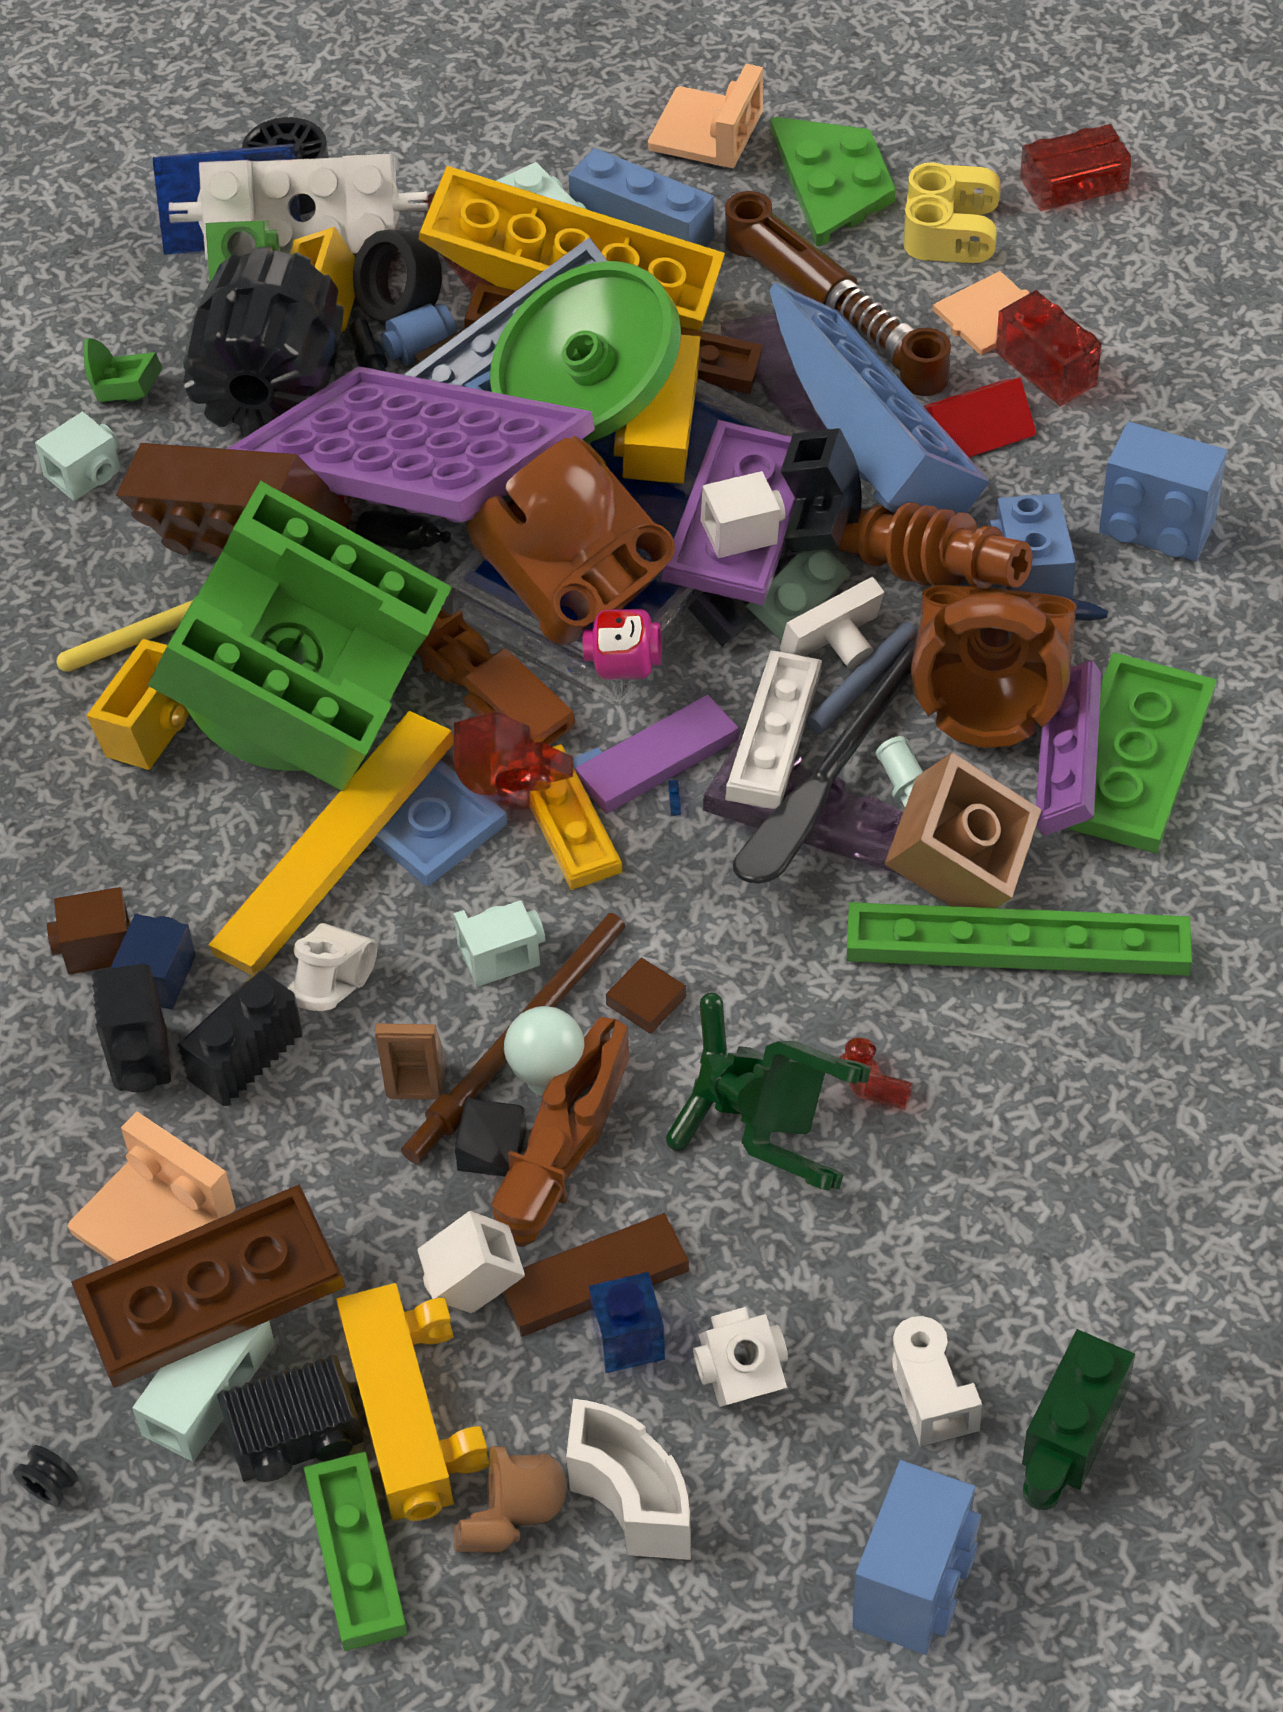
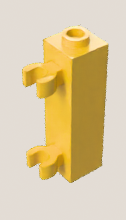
(395, 1401)

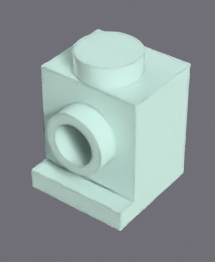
(499, 941)

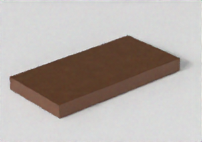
(207, 1285)

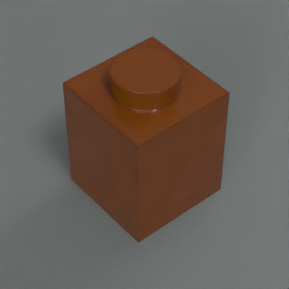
(89, 929)

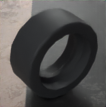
(372, 269)

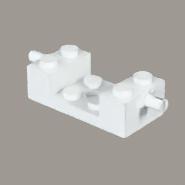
(349, 193)

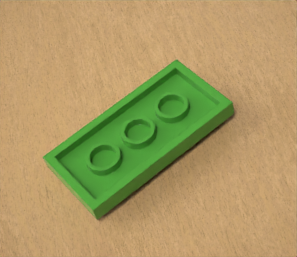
(1144, 748)

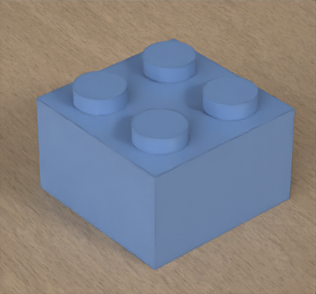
(1162, 491)
(916, 1558)

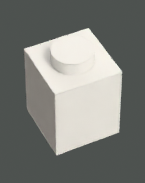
(741, 514)
(470, 1262)

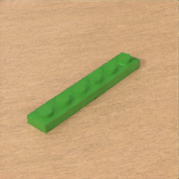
(1019, 938)

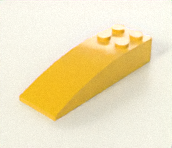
(518, 234)

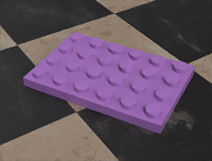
(417, 440)

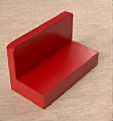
(986, 416)

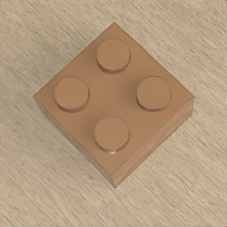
(963, 835)

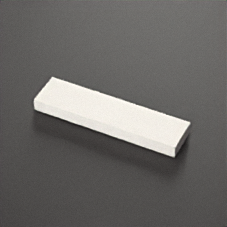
(774, 730)

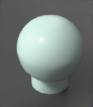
(542, 1046)

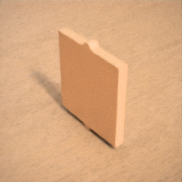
(975, 310)

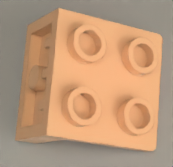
(709, 124)
(153, 1196)

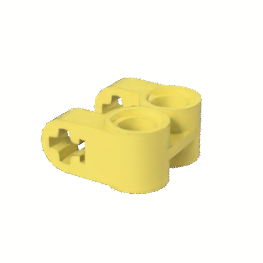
(946, 212)

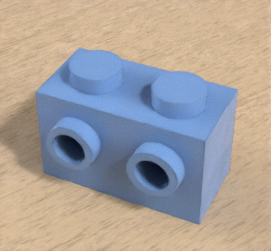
(1044, 527)

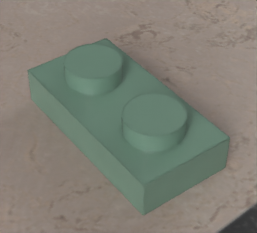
(799, 588)

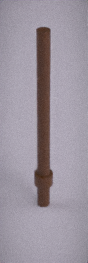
(447, 1110)

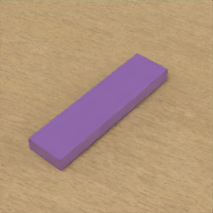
(1070, 754)

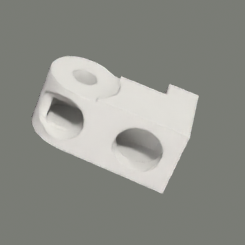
(927, 1384)

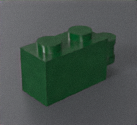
(1074, 1418)

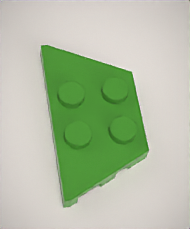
(833, 173)

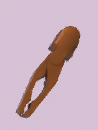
(495, 680)
(559, 1139)

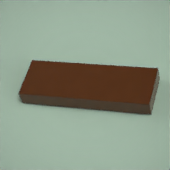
(559, 1284)

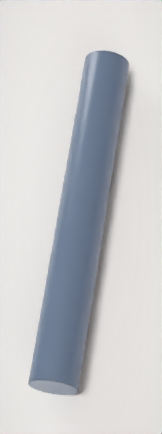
(861, 678)

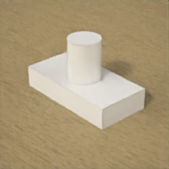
(836, 624)

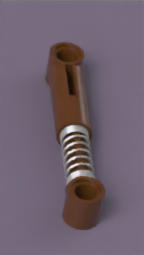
(757, 233)

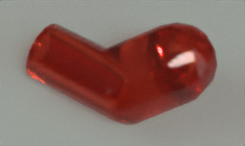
(880, 1087)

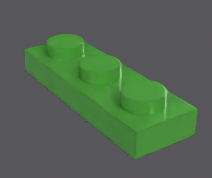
(355, 1551)

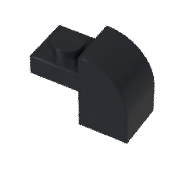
(825, 486)

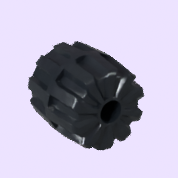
(262, 338)

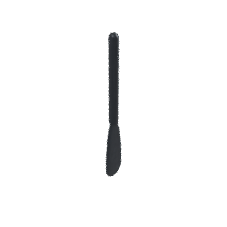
(788, 826)

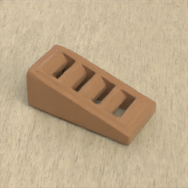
(411, 1060)

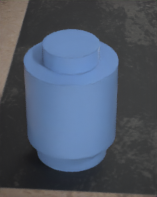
(417, 331)

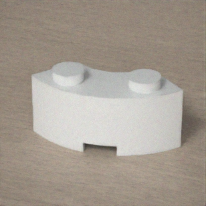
(632, 1477)

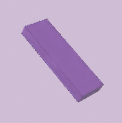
(657, 753)

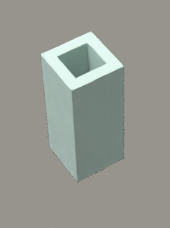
(182, 1400)

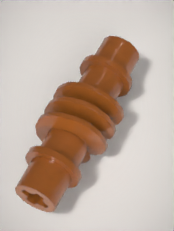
(937, 547)

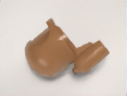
(519, 1493)

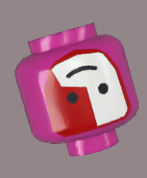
(623, 644)

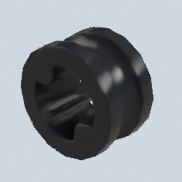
(45, 1475)

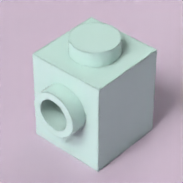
(79, 455)

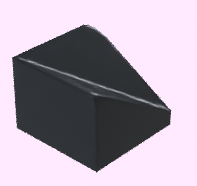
(488, 1135)

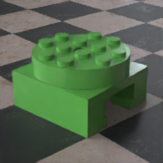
(298, 640)

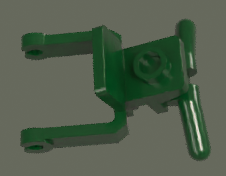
(769, 1091)

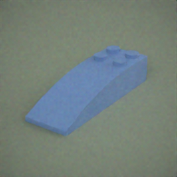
(886, 427)

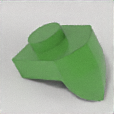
(121, 376)

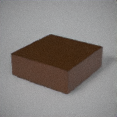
(646, 995)

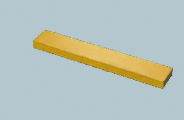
(331, 844)

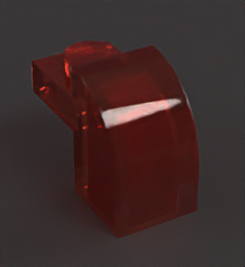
(500, 763)

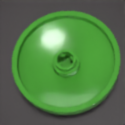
(591, 343)

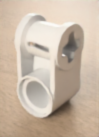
(331, 966)

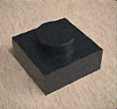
(722, 615)

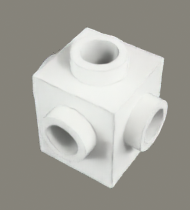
(764, 1351)

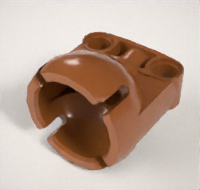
(570, 539)
(986, 679)

